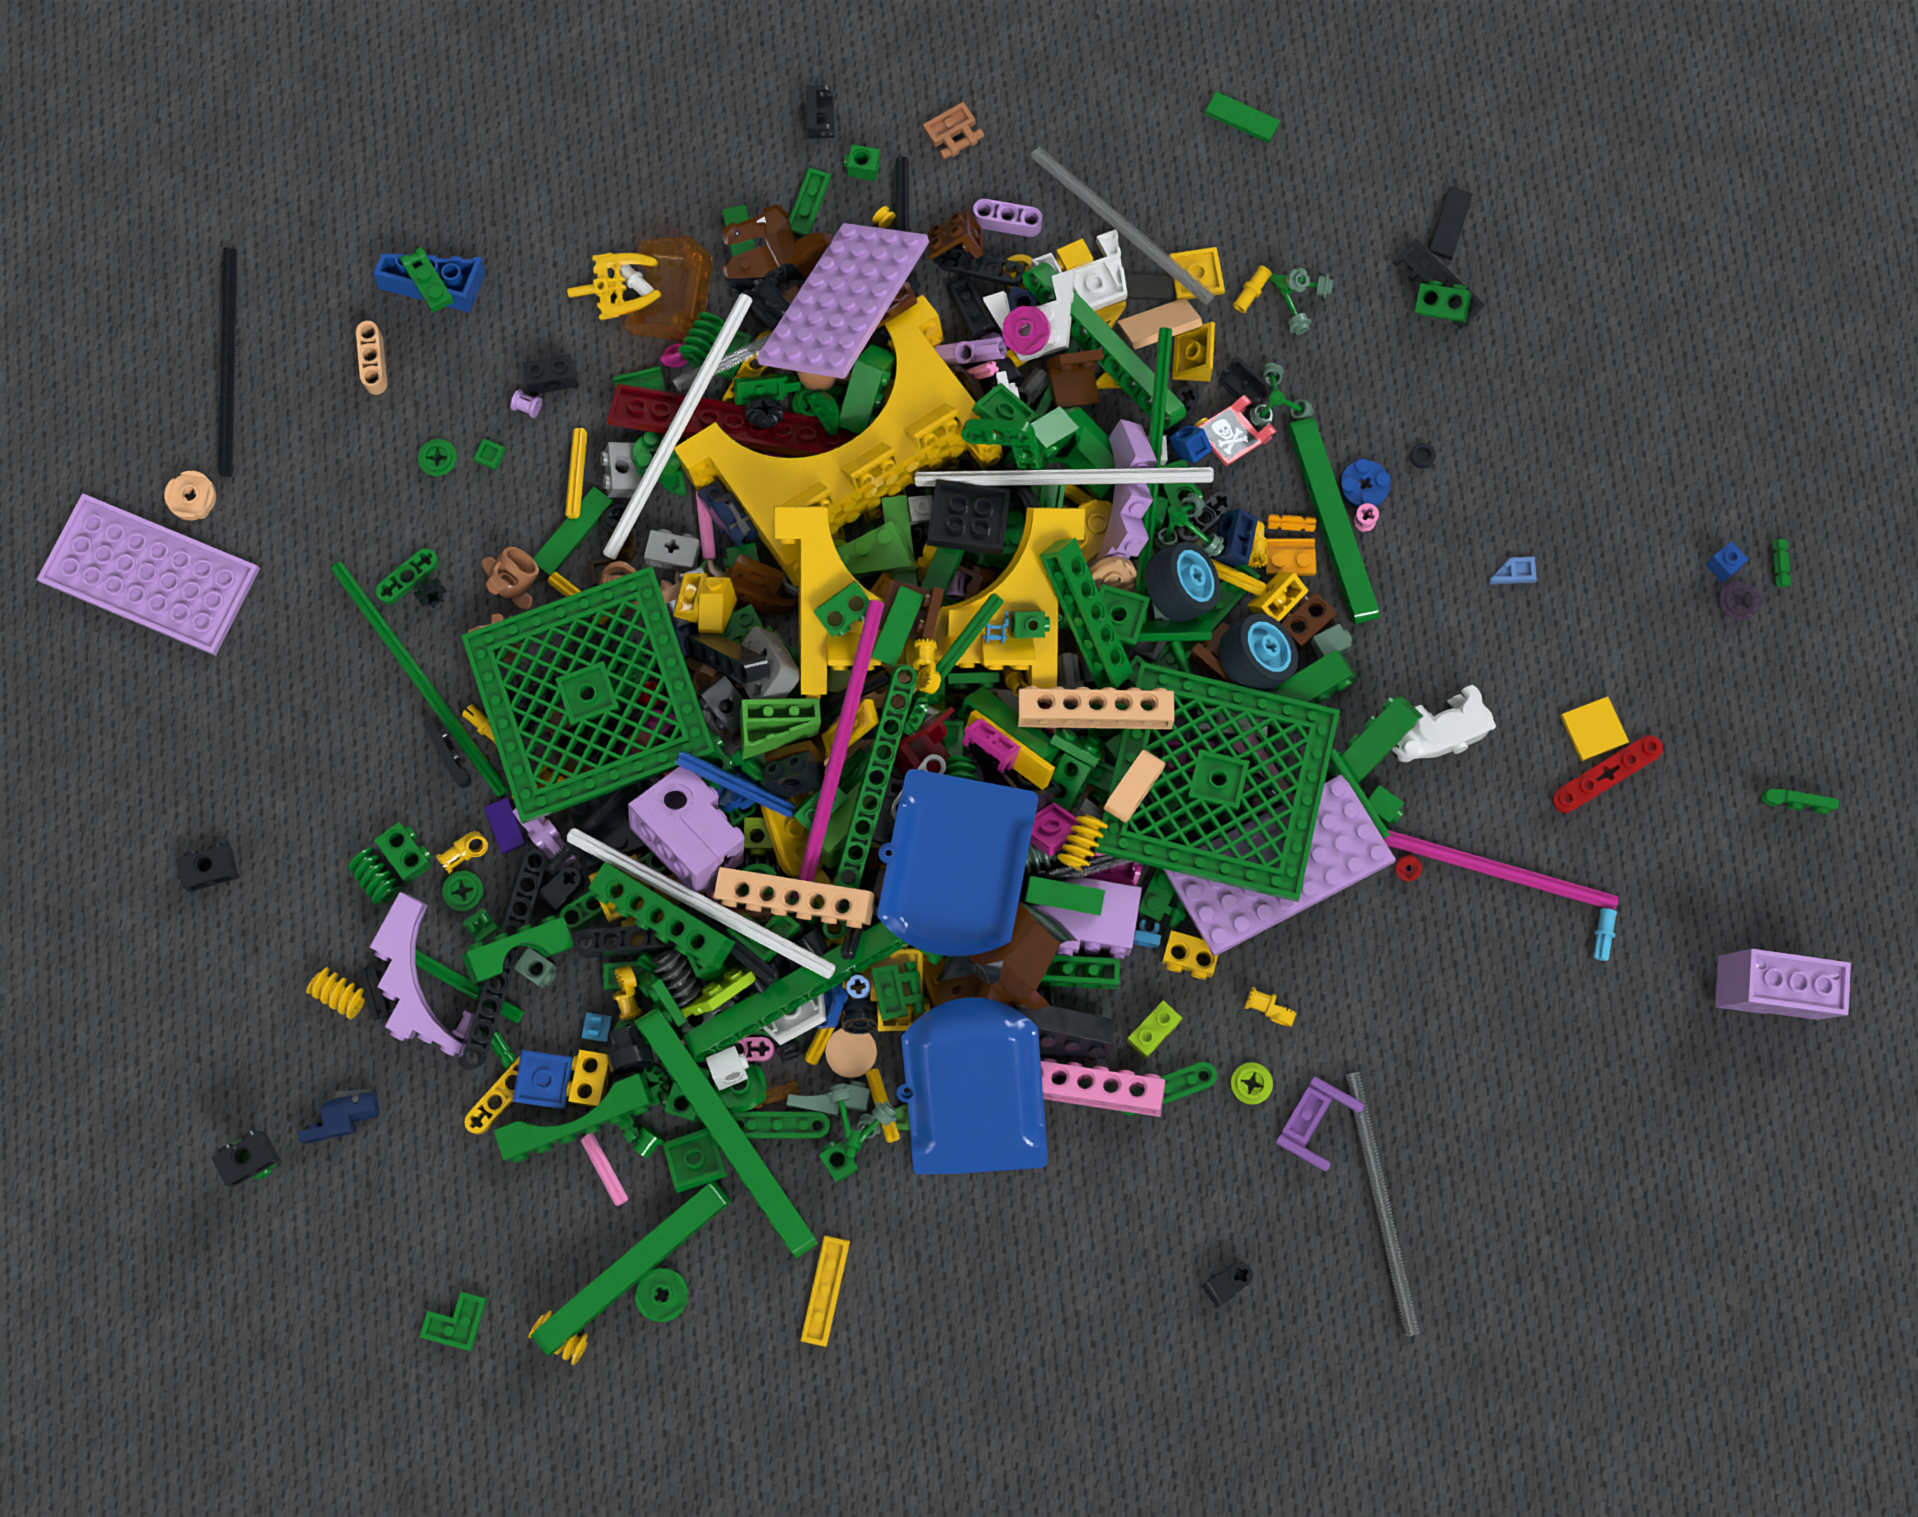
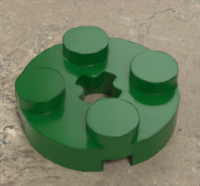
(641, 455)
(750, 1096)
(666, 1280)

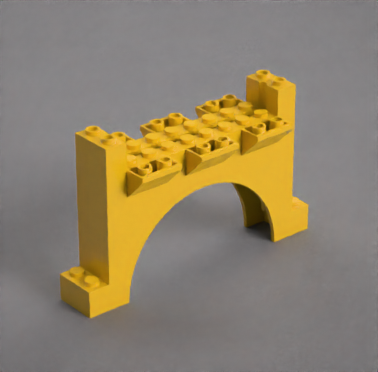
(911, 435)
(1021, 586)

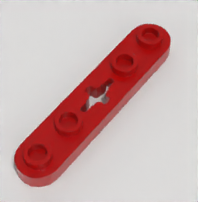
(1586, 785)

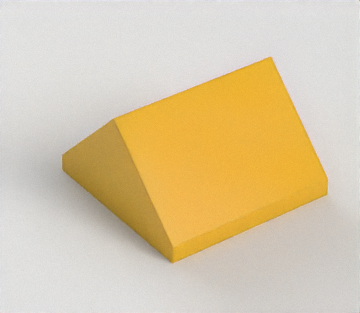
(1194, 354)

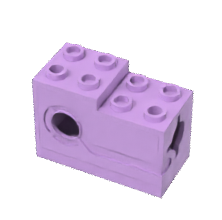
(687, 829)
(1106, 933)
(1783, 984)

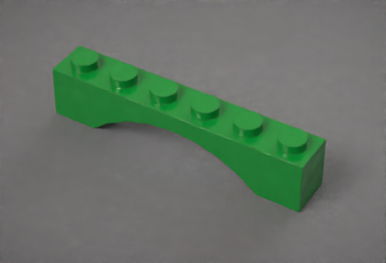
(624, 1098)

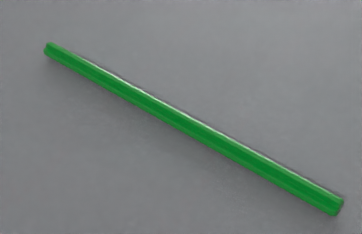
(1155, 441)
(943, 667)
(419, 679)

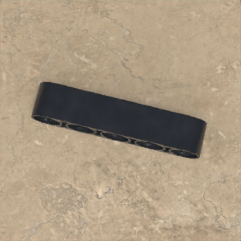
(727, 657)

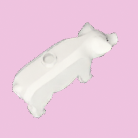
(1448, 730)

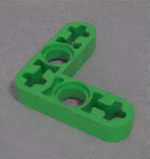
(1015, 433)

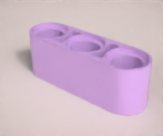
(999, 209)

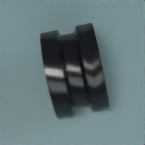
(859, 1017)

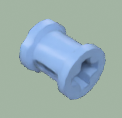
(865, 991)

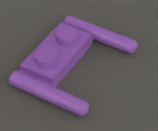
(1307, 1117)

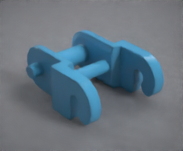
(1002, 637)

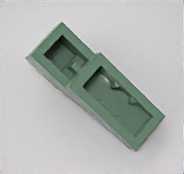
(859, 1101)

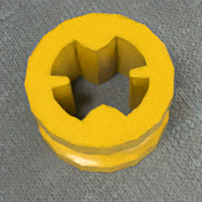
(883, 217)

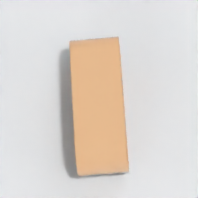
(367, 348)
(1134, 786)

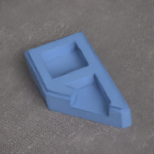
(1516, 571)

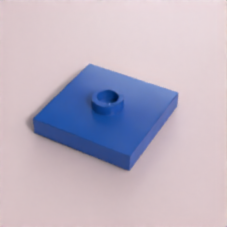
(542, 1079)

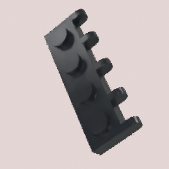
(1431, 268)

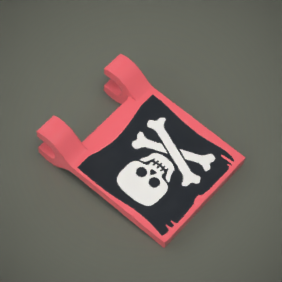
(1233, 434)

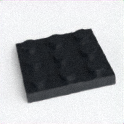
(968, 517)
(614, 830)

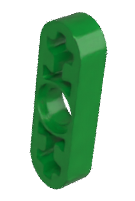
(407, 566)

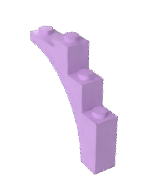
(1125, 529)
(412, 1013)

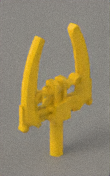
(606, 286)

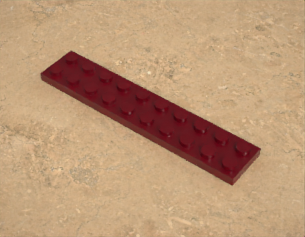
(656, 409)

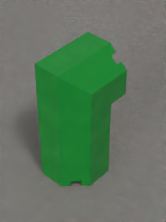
(1088, 450)

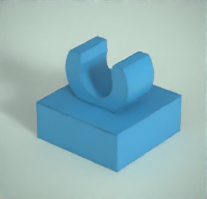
(1147, 938)
(597, 1027)

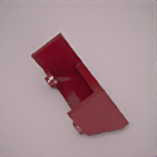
(924, 742)

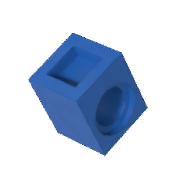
(1191, 443)
(1726, 562)

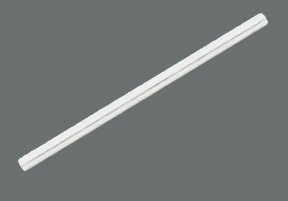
(677, 426)
(1069, 476)
(701, 903)

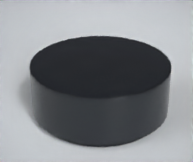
(1422, 455)

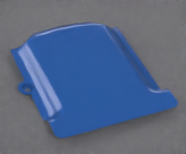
(956, 863)
(974, 1089)

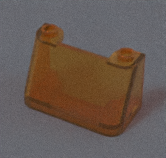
(684, 284)

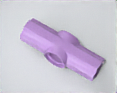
(981, 351)
(545, 837)

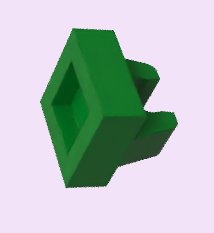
(480, 925)

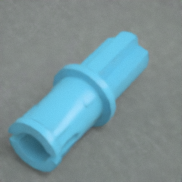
(1604, 934)

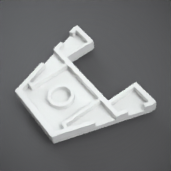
(1099, 281)
(1056, 311)
(797, 1021)

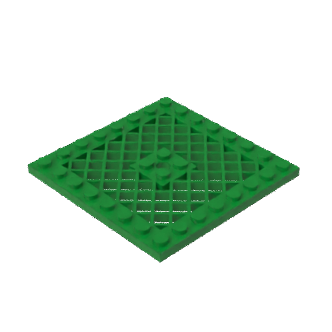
(549, 618)
(1211, 865)

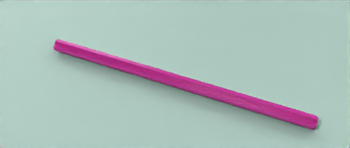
(841, 741)
(1501, 870)

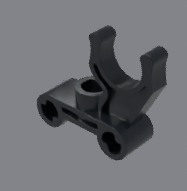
(809, 940)

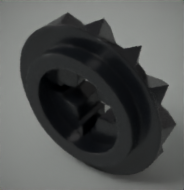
(758, 417)
(612, 515)

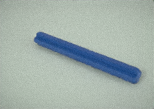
(735, 784)

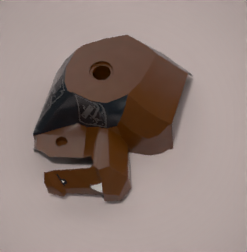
(778, 260)
(1010, 971)

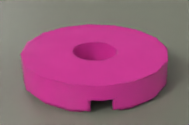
(1035, 340)

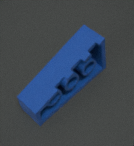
(459, 276)

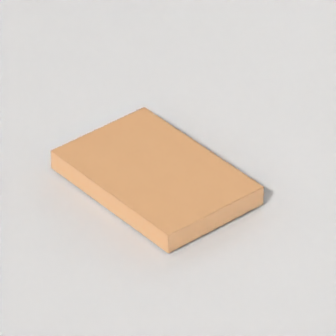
(1144, 327)

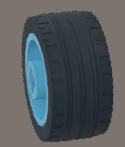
(1182, 581)
(1258, 653)

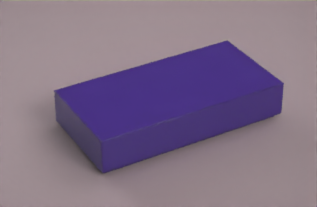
(505, 826)

